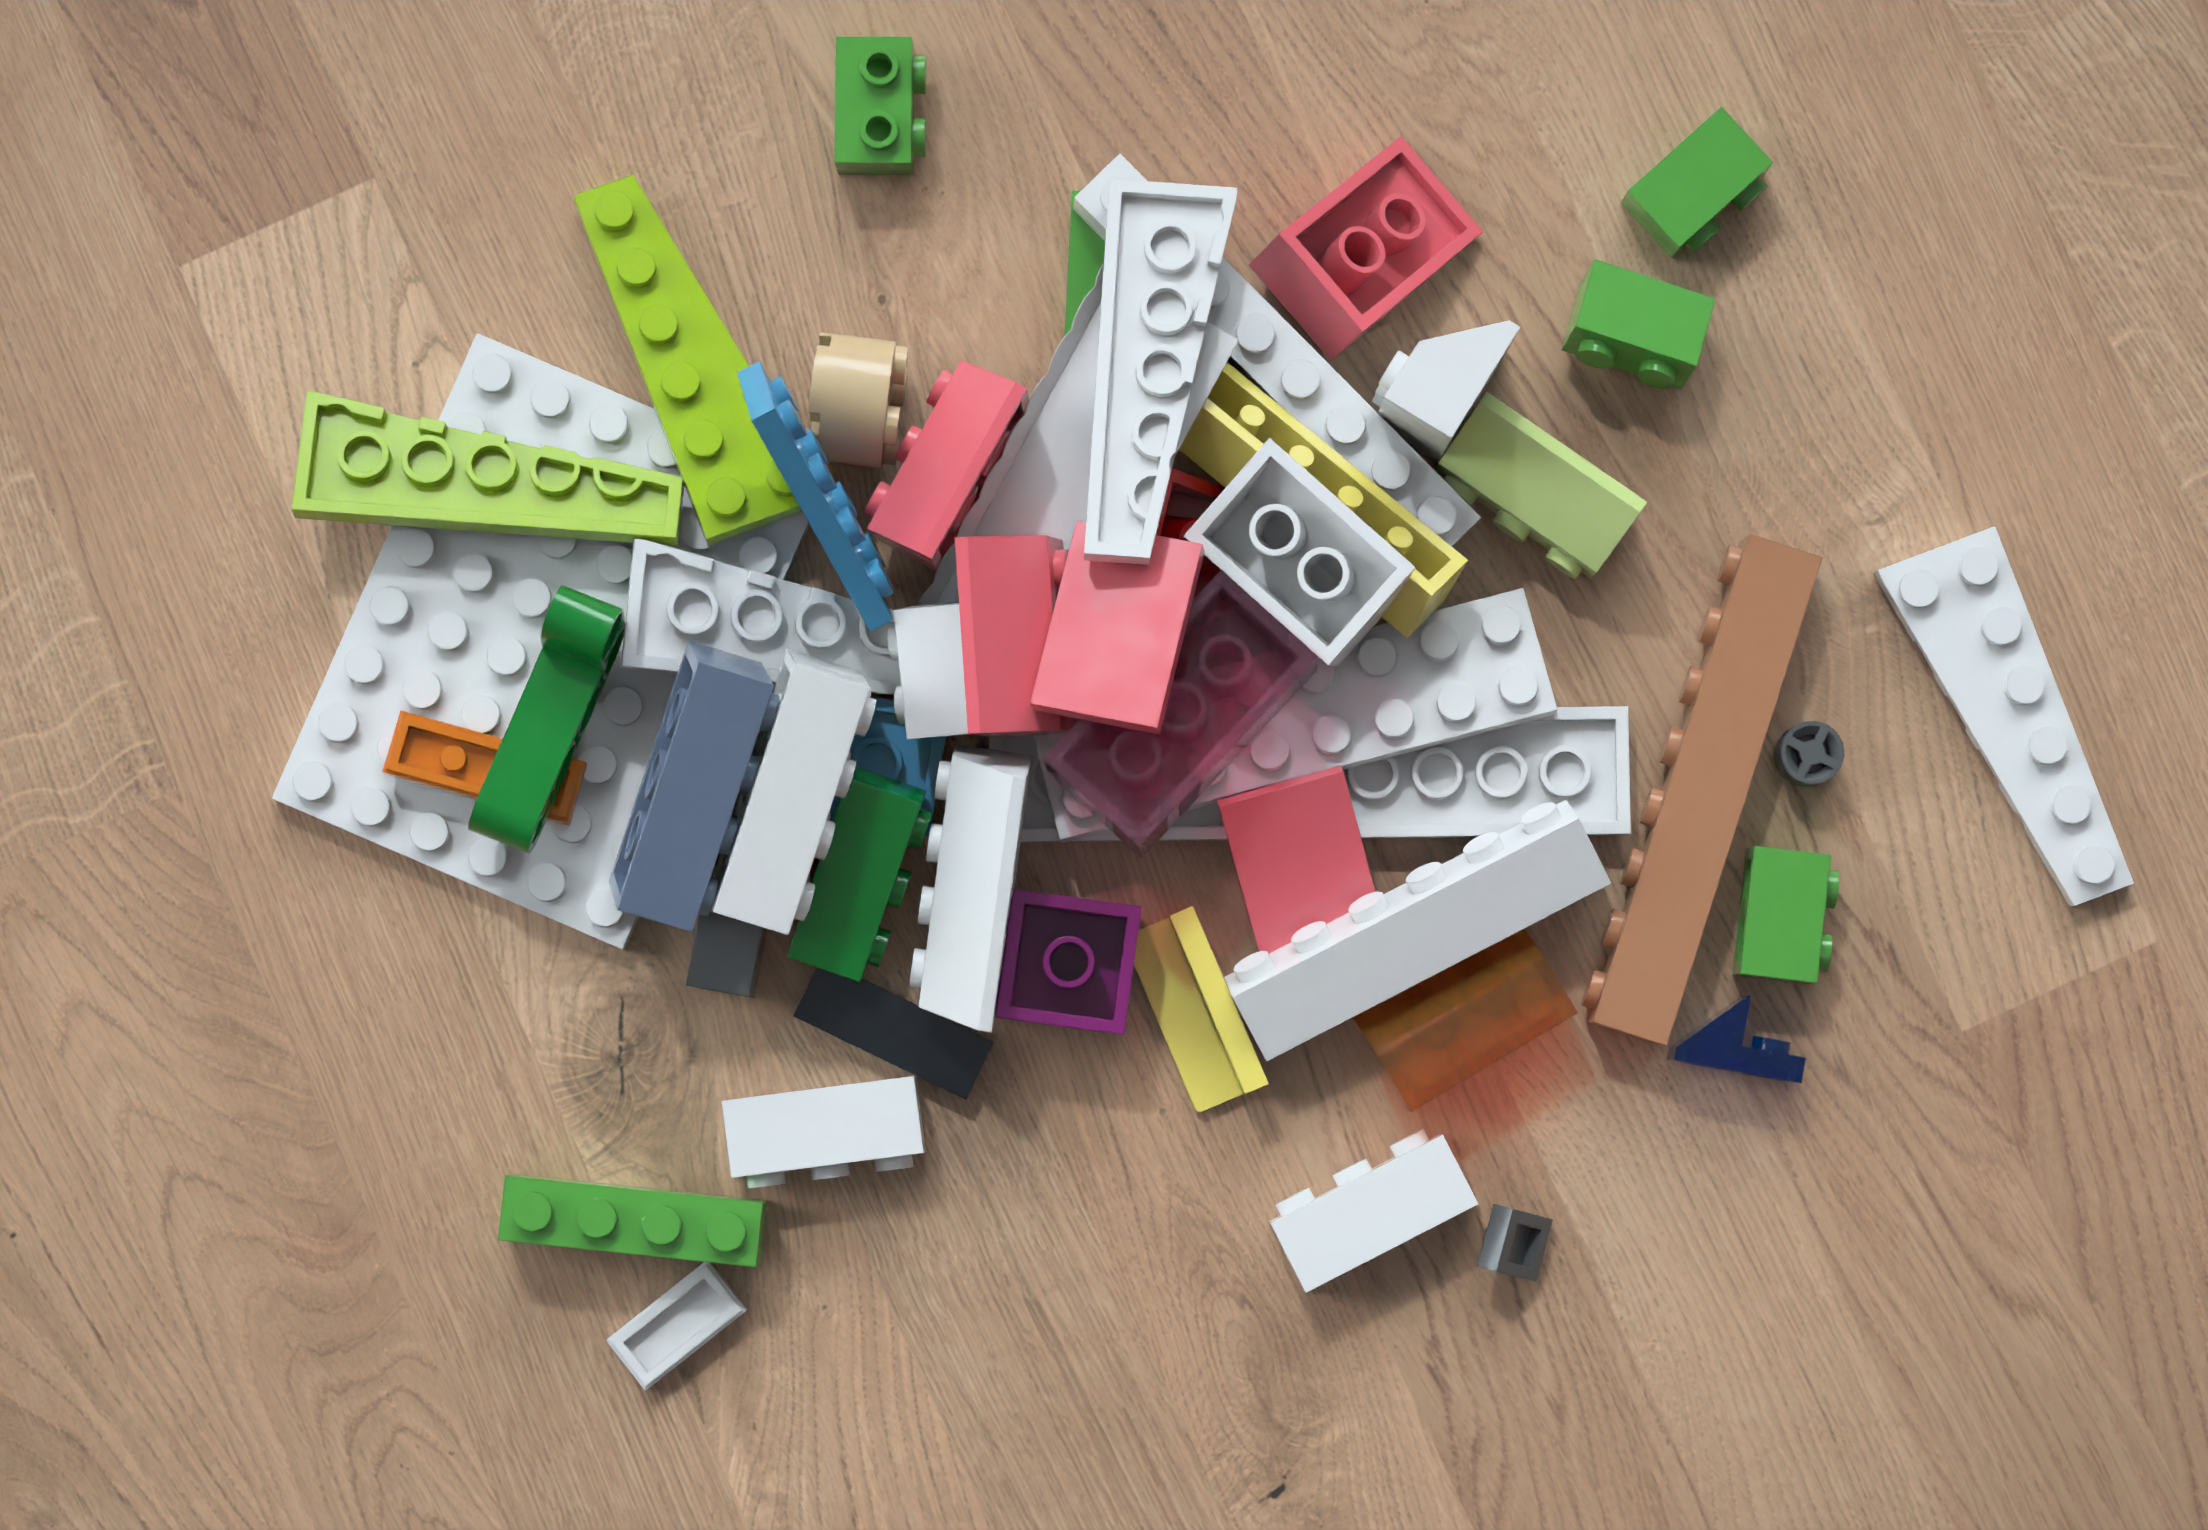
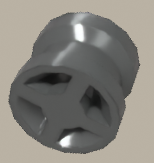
(1824, 749)

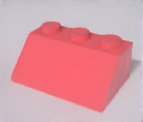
(946, 462)
(1005, 617)

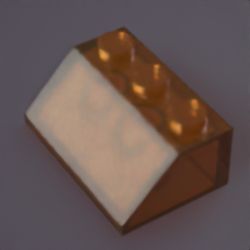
(1464, 1019)

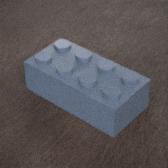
(692, 787)

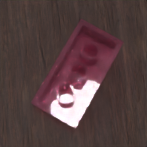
(1227, 686)

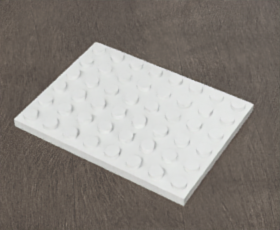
(455, 636)

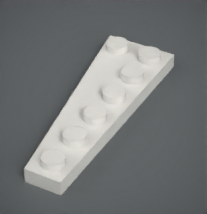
(1153, 317)
(745, 613)
(1991, 665)

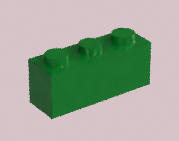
(861, 875)

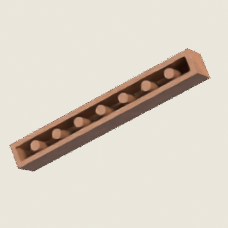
(1703, 789)

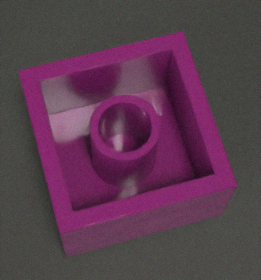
(1068, 962)

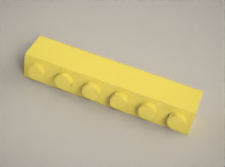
(1239, 422)

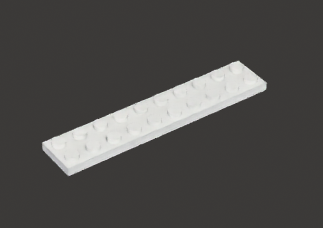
(1443, 789)

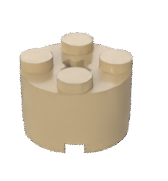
(853, 398)

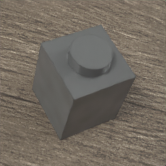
(726, 955)

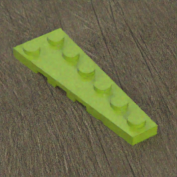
(685, 364)
(420, 473)

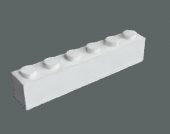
(1416, 928)

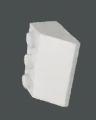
(1439, 383)
(1301, 553)

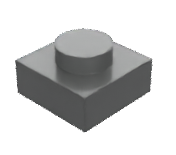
(1514, 1242)

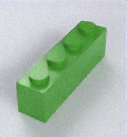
(633, 1220)

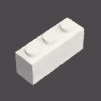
(824, 1130)
(1371, 1209)

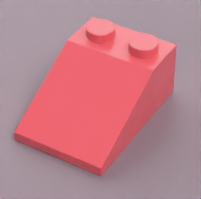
(1365, 248)

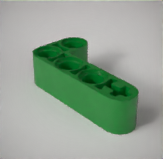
(528, 770)

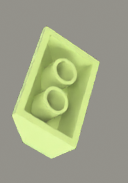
(1539, 488)

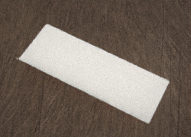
(1046, 459)

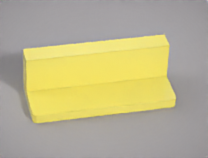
(1196, 1011)

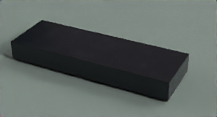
(895, 1030)

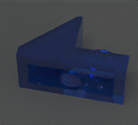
(1720, 1042)

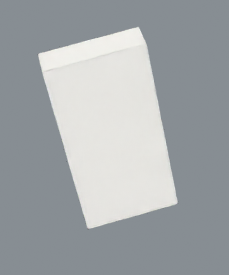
(676, 1325)

